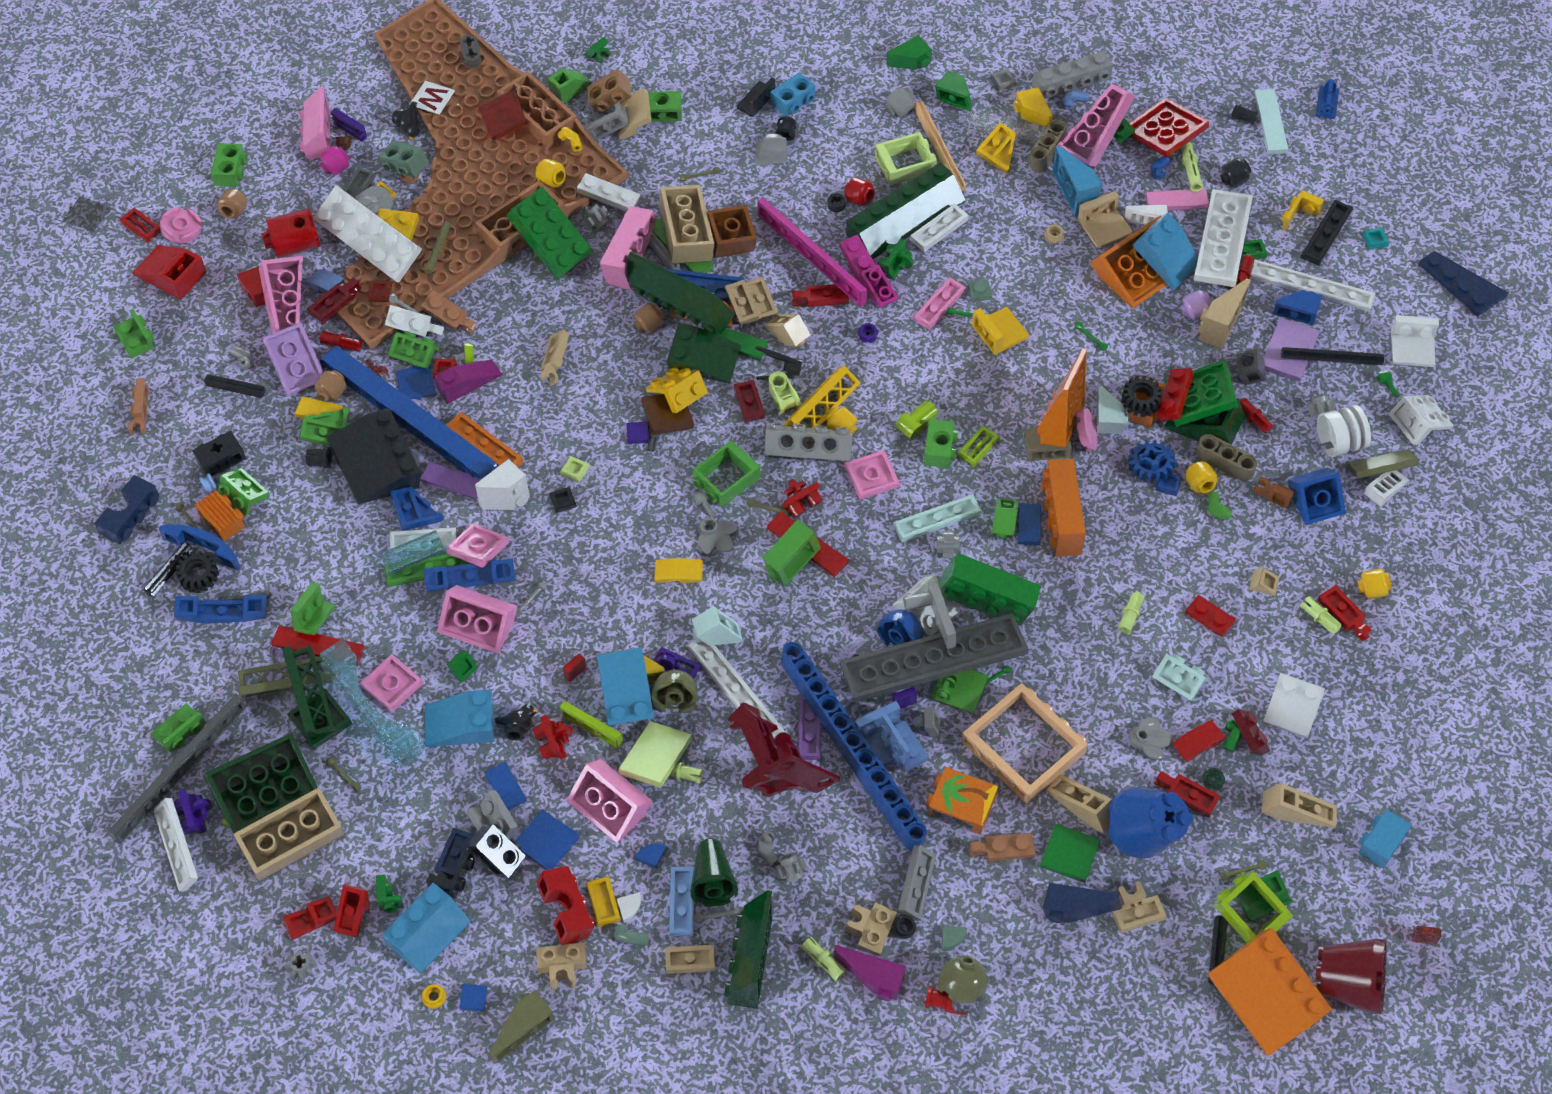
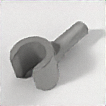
(701, 498)

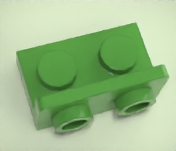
(134, 336)
(412, 350)
(241, 489)
(310, 610)
(178, 728)

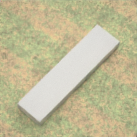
(175, 844)

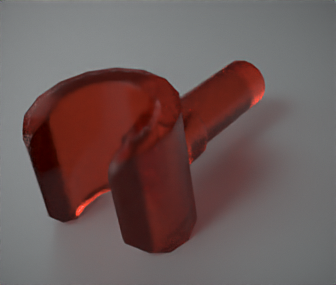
(377, 369)

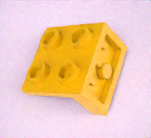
(999, 329)

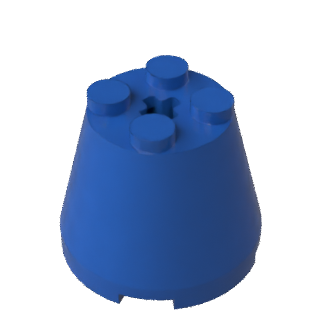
(1147, 821)

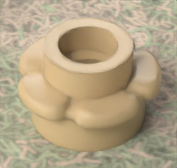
(1054, 229)

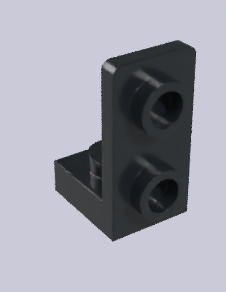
(458, 882)

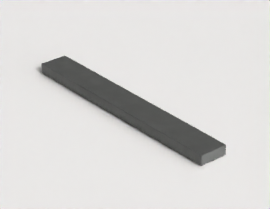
(177, 769)

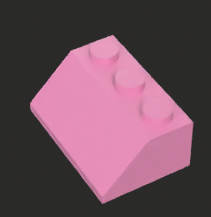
(315, 125)
(476, 618)
(608, 799)

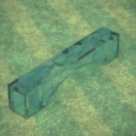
(399, 739)

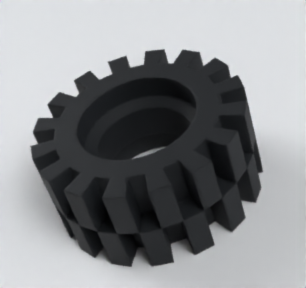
(1141, 406)
(199, 560)

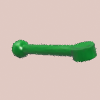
(951, 311)
(1103, 346)
(1006, 669)

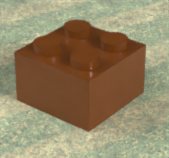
(732, 231)

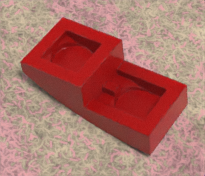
(1198, 740)
(311, 918)

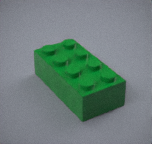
(549, 233)
(988, 589)

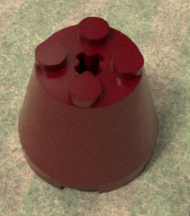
(1354, 974)

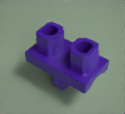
(195, 810)

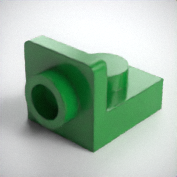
(385, 897)

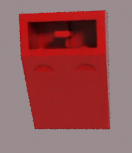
(171, 270)

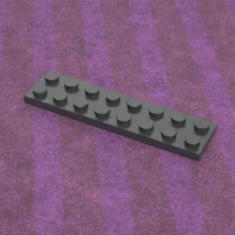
(930, 660)

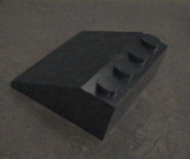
(374, 457)

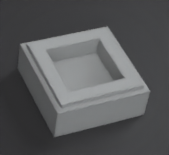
(1003, 79)

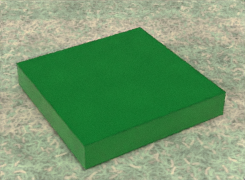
(1070, 853)

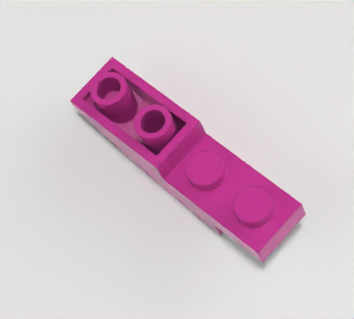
(867, 272)

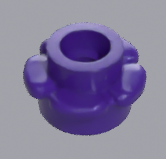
(870, 328)
(667, 659)

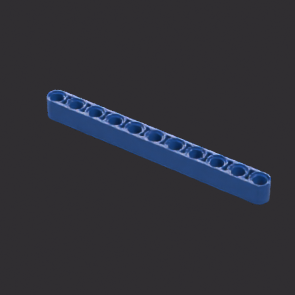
(409, 414)
(853, 754)

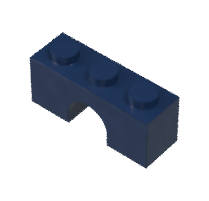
(119, 524)

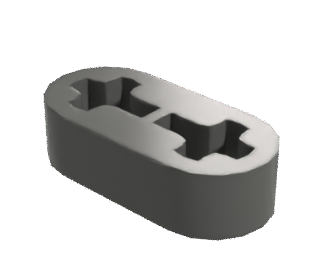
(467, 51)

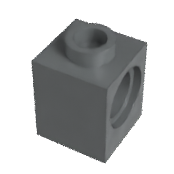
(1251, 367)

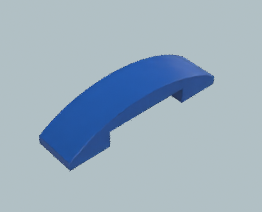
(180, 533)
(469, 575)
(220, 611)

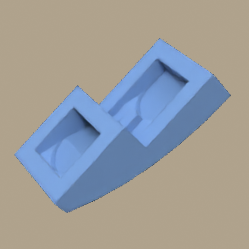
(323, 281)

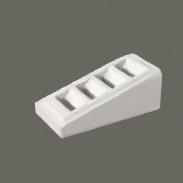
(1144, 213)
(1376, 495)

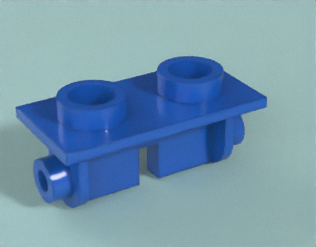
(1327, 100)

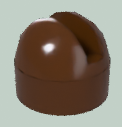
(344, 140)

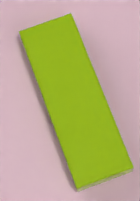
(591, 724)

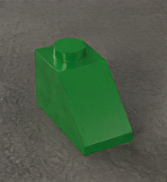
(910, 55)
(954, 91)

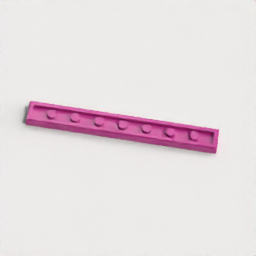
(812, 252)

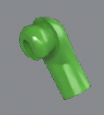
(1216, 508)

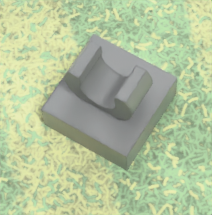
(929, 722)

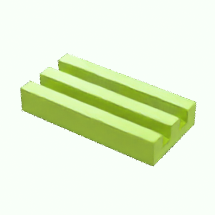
(968, 458)

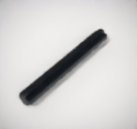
(1332, 356)

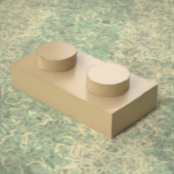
(690, 959)

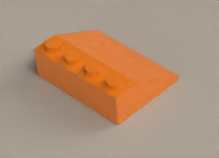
(1128, 271)
(1061, 412)
(1269, 991)

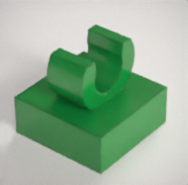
(597, 48)
(462, 665)

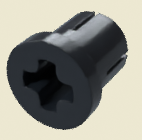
(319, 457)

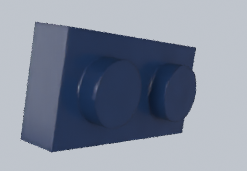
(453, 852)

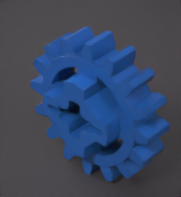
(1151, 461)

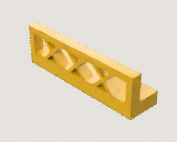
(822, 392)

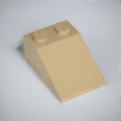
(1222, 315)

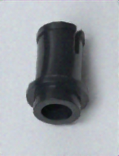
(1244, 114)

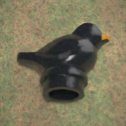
(407, 120)
(517, 722)

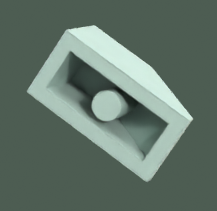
(1110, 413)
(716, 628)

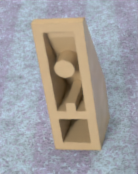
(1083, 802)
(1296, 806)

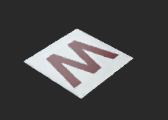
(433, 97)

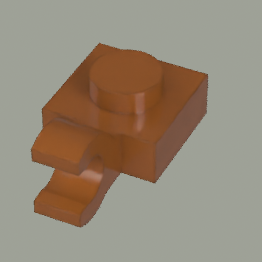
(1277, 494)

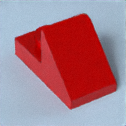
(350, 911)

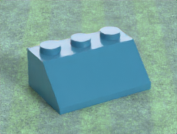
(426, 928)

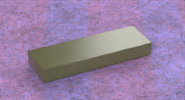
(1382, 463)

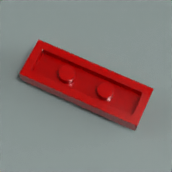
(1175, 394)

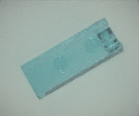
(412, 552)

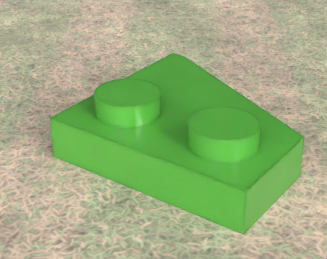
(318, 427)

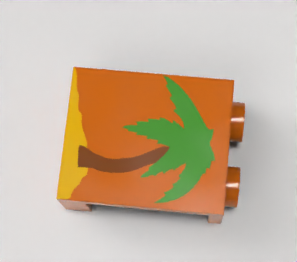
(962, 798)

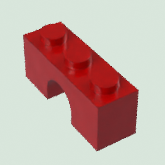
(561, 887)

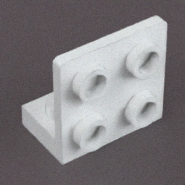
(1413, 340)
(1418, 417)
(926, 613)

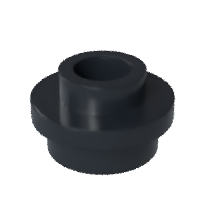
(908, 921)

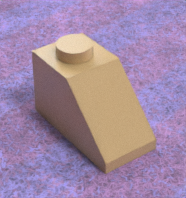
(788, 329)

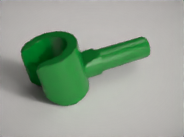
(1386, 377)

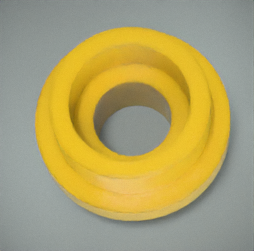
(428, 991)

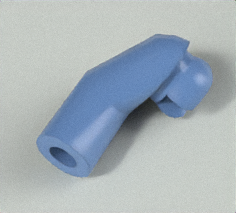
(1073, 96)

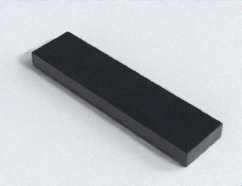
(1326, 232)

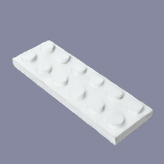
(367, 234)
(1223, 238)

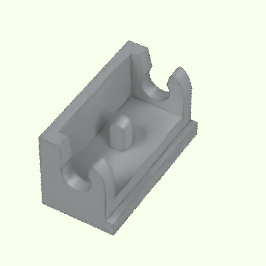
(608, 123)

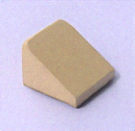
(1264, 581)

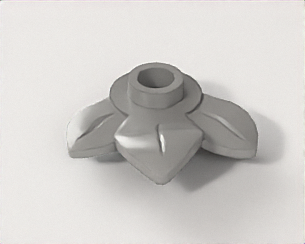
(718, 538)
(1154, 738)

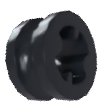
(837, 198)

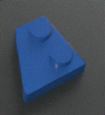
(413, 509)

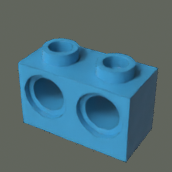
(792, 94)

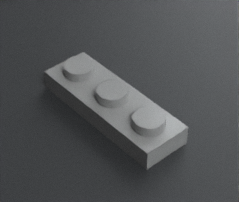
(917, 882)

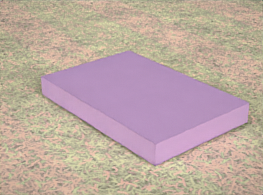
(1289, 335)
(293, 358)

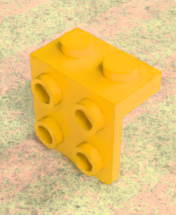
(680, 387)

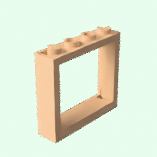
(1004, 770)

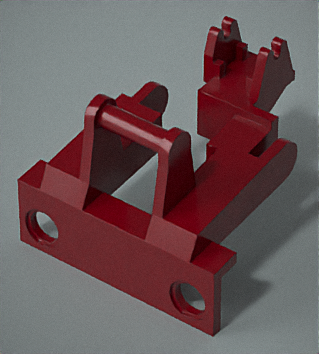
(780, 766)

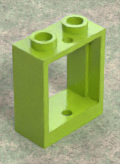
(1234, 919)

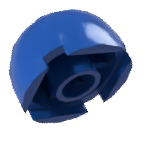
(899, 627)

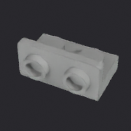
(493, 811)

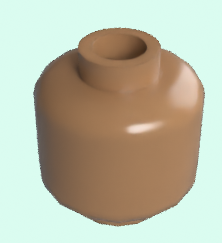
(232, 203)
(649, 318)
(330, 386)

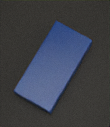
(1029, 524)
(506, 785)

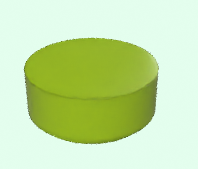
(468, 353)

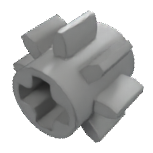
(596, 216)
(1321, 404)
(948, 544)
(791, 867)
(295, 962)

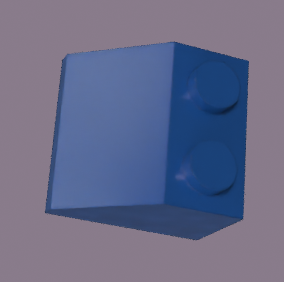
(1318, 495)

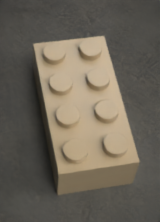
(686, 224)
(288, 834)

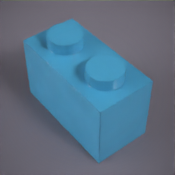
(1384, 839)

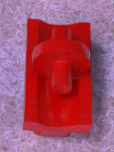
(809, 493)
(556, 734)

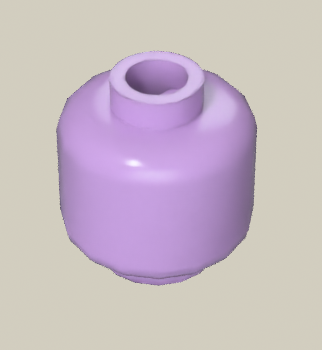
(1195, 304)

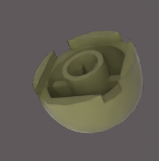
(675, 688)
(963, 979)

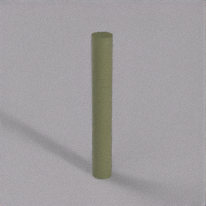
(437, 247)

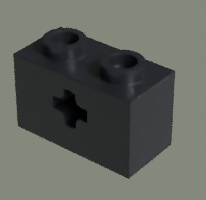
(219, 454)

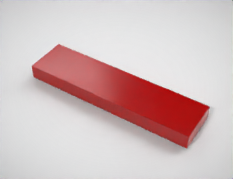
(826, 557)
(297, 640)

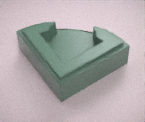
(952, 937)

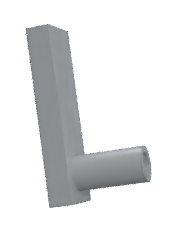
(935, 599)

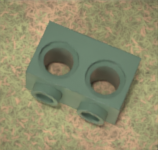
(403, 159)

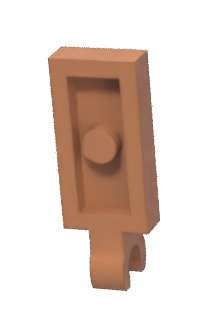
(447, 312)
(139, 409)
(1004, 847)

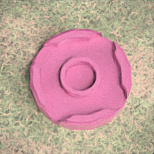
(180, 225)
(1087, 429)

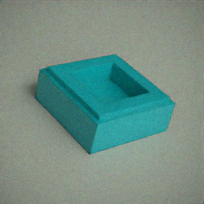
(1375, 238)

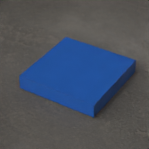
(546, 840)

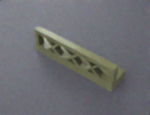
(276, 685)

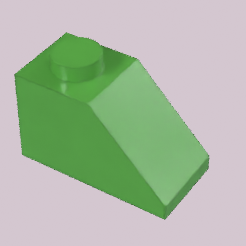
(1005, 517)

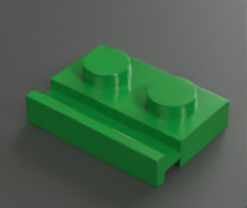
(1254, 903)

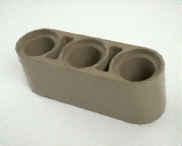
(1044, 150)
(1237, 458)

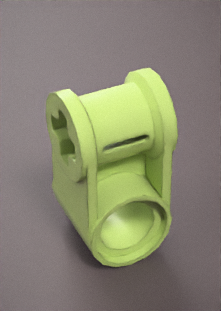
(784, 395)

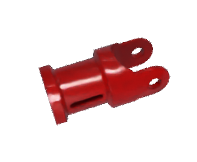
(937, 999)

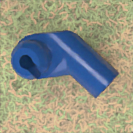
(1157, 167)

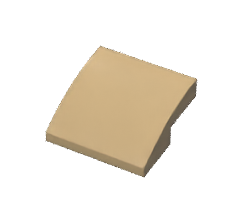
(637, 111)
(751, 300)

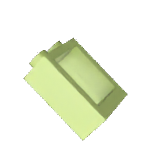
(901, 145)

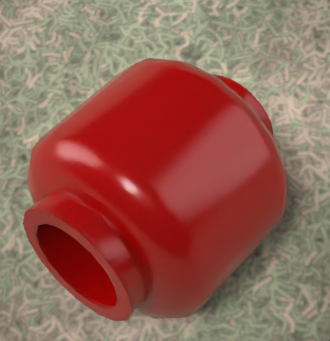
(859, 191)

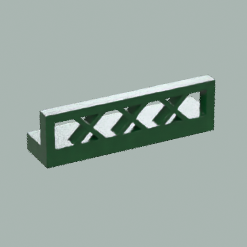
(300, 694)

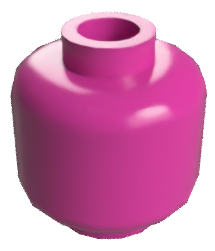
(334, 160)

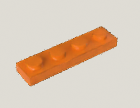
(483, 440)

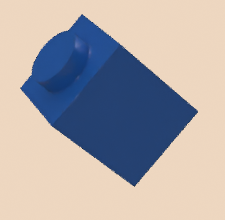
(1299, 306)

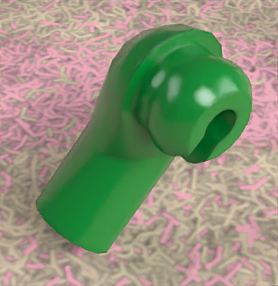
(1234, 737)

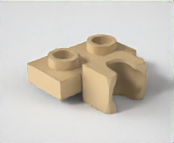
(1137, 909)
(872, 927)
(561, 962)

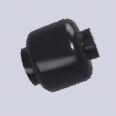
(1235, 172)

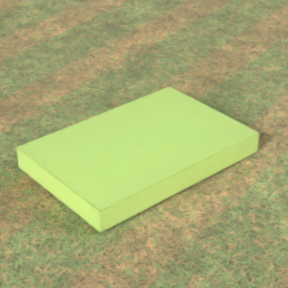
(655, 754)

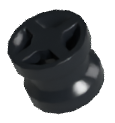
(786, 127)

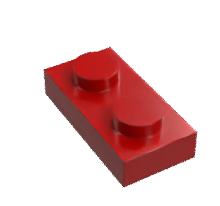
(1210, 615)

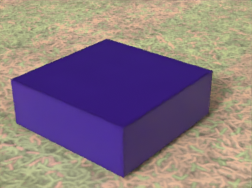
(637, 432)
(905, 697)

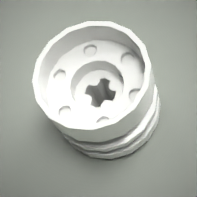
(1345, 429)

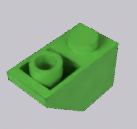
(567, 84)

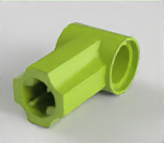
(914, 423)

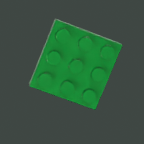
(1208, 393)

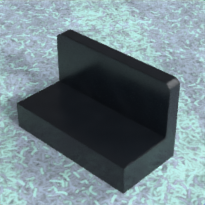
(756, 97)

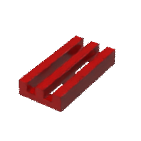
(146, 237)

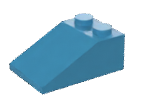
(1075, 179)
(1167, 250)
(625, 686)
(460, 719)

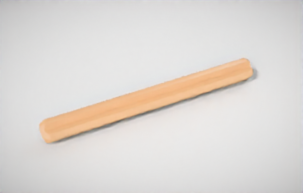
(937, 142)

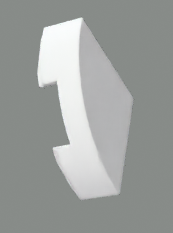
(629, 906)

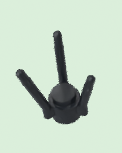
(791, 364)

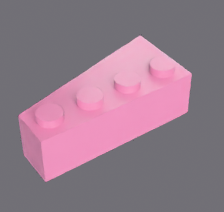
(1097, 127)
(631, 236)
(282, 290)

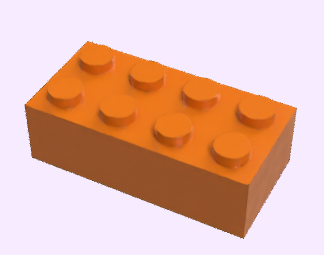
(1063, 507)

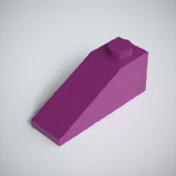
(465, 378)
(877, 974)

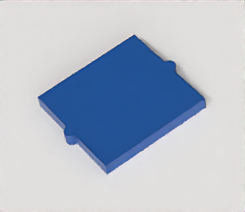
(416, 382)

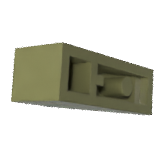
(524, 1021)

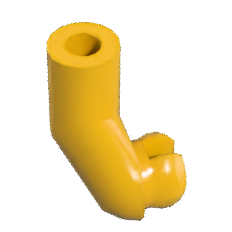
(566, 133)

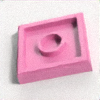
(872, 474)
(477, 545)
(391, 683)

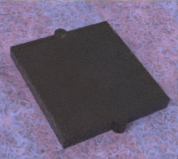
(86, 214)

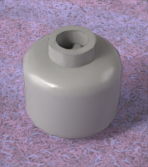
(900, 102)

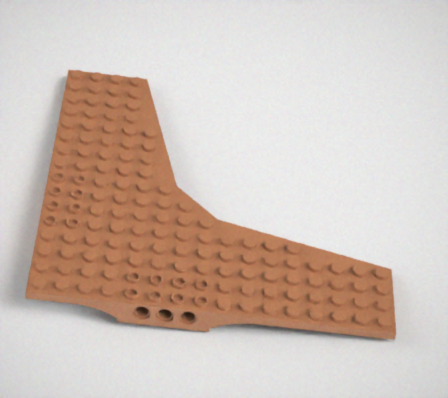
(471, 175)

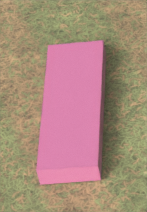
(1179, 199)
(939, 303)

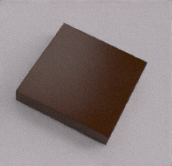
(661, 417)

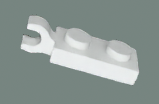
(411, 321)

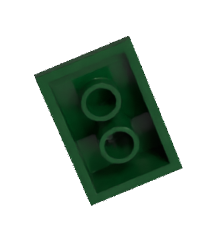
(704, 352)
(1221, 425)

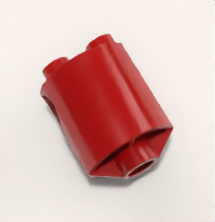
(291, 233)

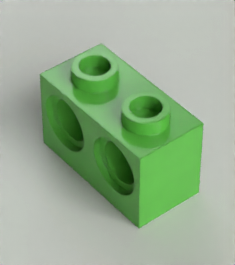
(228, 165)

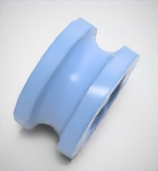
(208, 484)

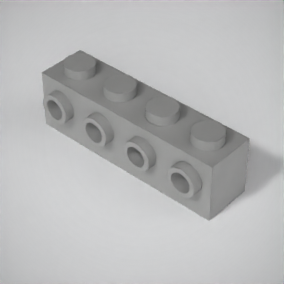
(1073, 75)

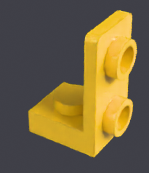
(1305, 201)

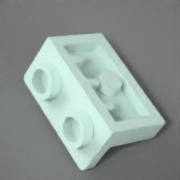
(1180, 677)

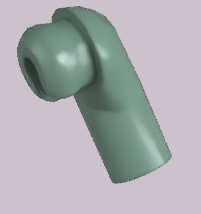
(623, 935)

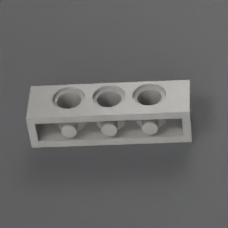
(819, 450)

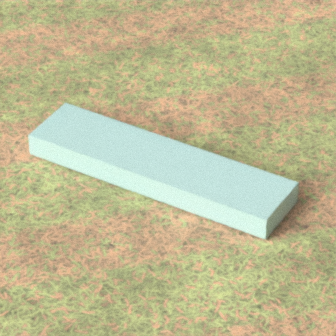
(1271, 121)
(937, 518)

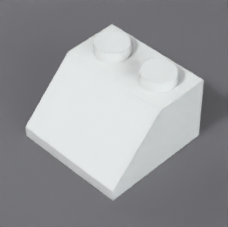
(503, 488)
(1294, 705)

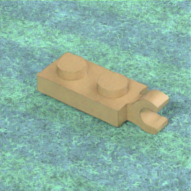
(554, 356)

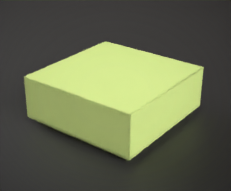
(574, 469)

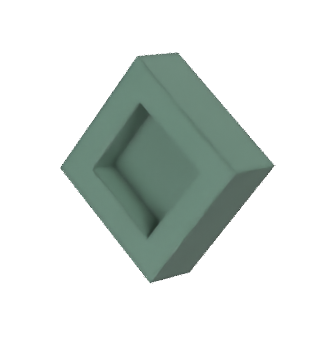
(979, 290)

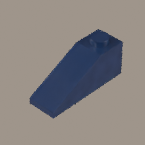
(1074, 903)

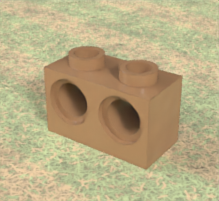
(608, 91)

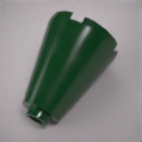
(712, 875)

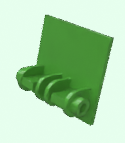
(961, 690)

